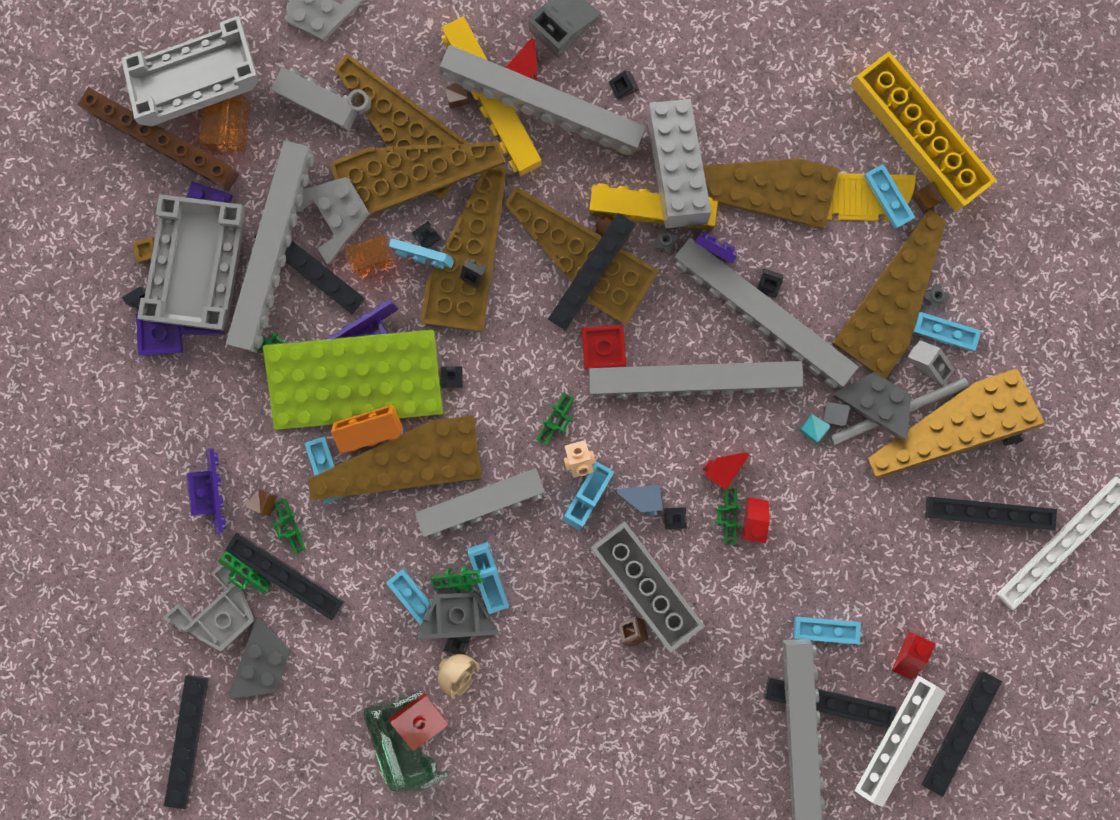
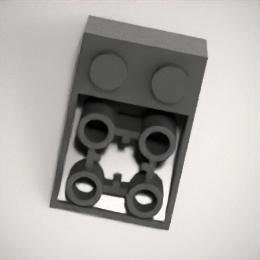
(562, 23)

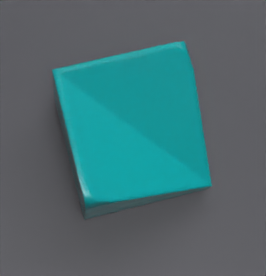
(814, 428)

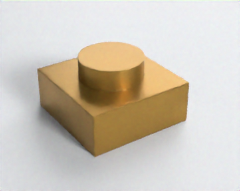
(143, 250)

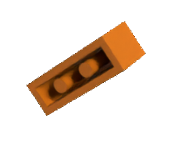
(367, 429)

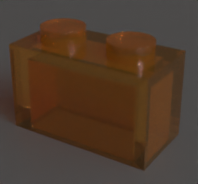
(369, 255)

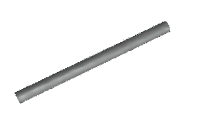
(914, 405)

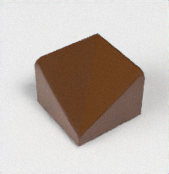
(456, 95)
(927, 197)
(261, 502)
(633, 631)

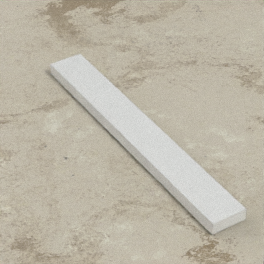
(1061, 545)

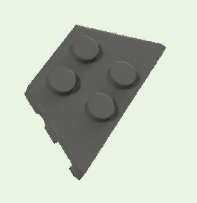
(879, 402)
(455, 617)
(261, 663)

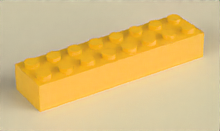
(922, 131)

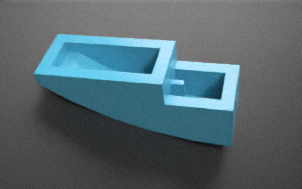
(587, 496)
(491, 587)

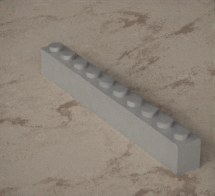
(540, 100)
(270, 247)
(765, 314)
(695, 378)
(802, 729)

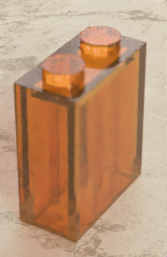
(226, 124)

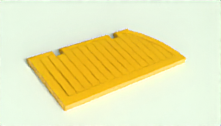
(855, 200)

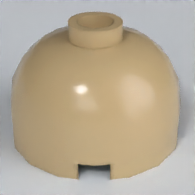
(456, 674)

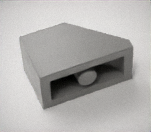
(931, 362)

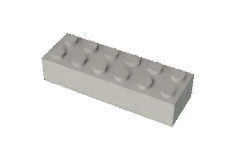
(678, 163)
(647, 586)

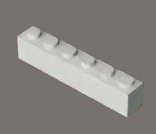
(900, 741)

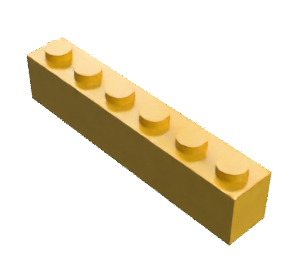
(636, 205)

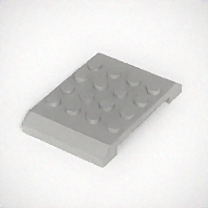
(190, 74)
(193, 263)

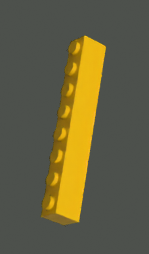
(503, 119)

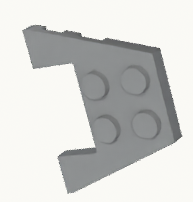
(319, 17)
(341, 210)
(221, 620)

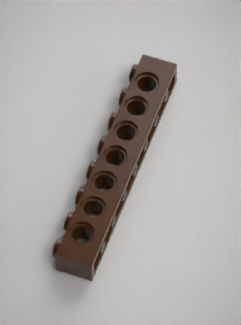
(159, 140)

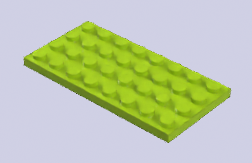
(352, 376)

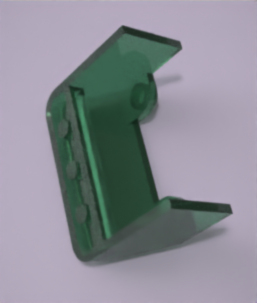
(399, 764)

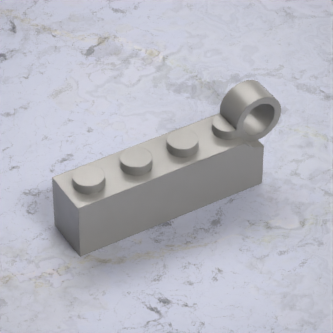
(318, 100)

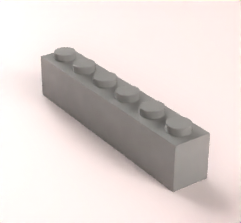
(480, 502)

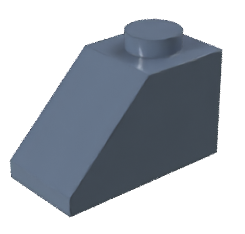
(643, 498)

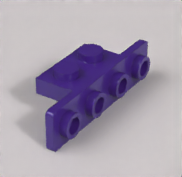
(369, 323)
(204, 492)

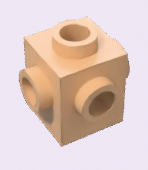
(580, 463)

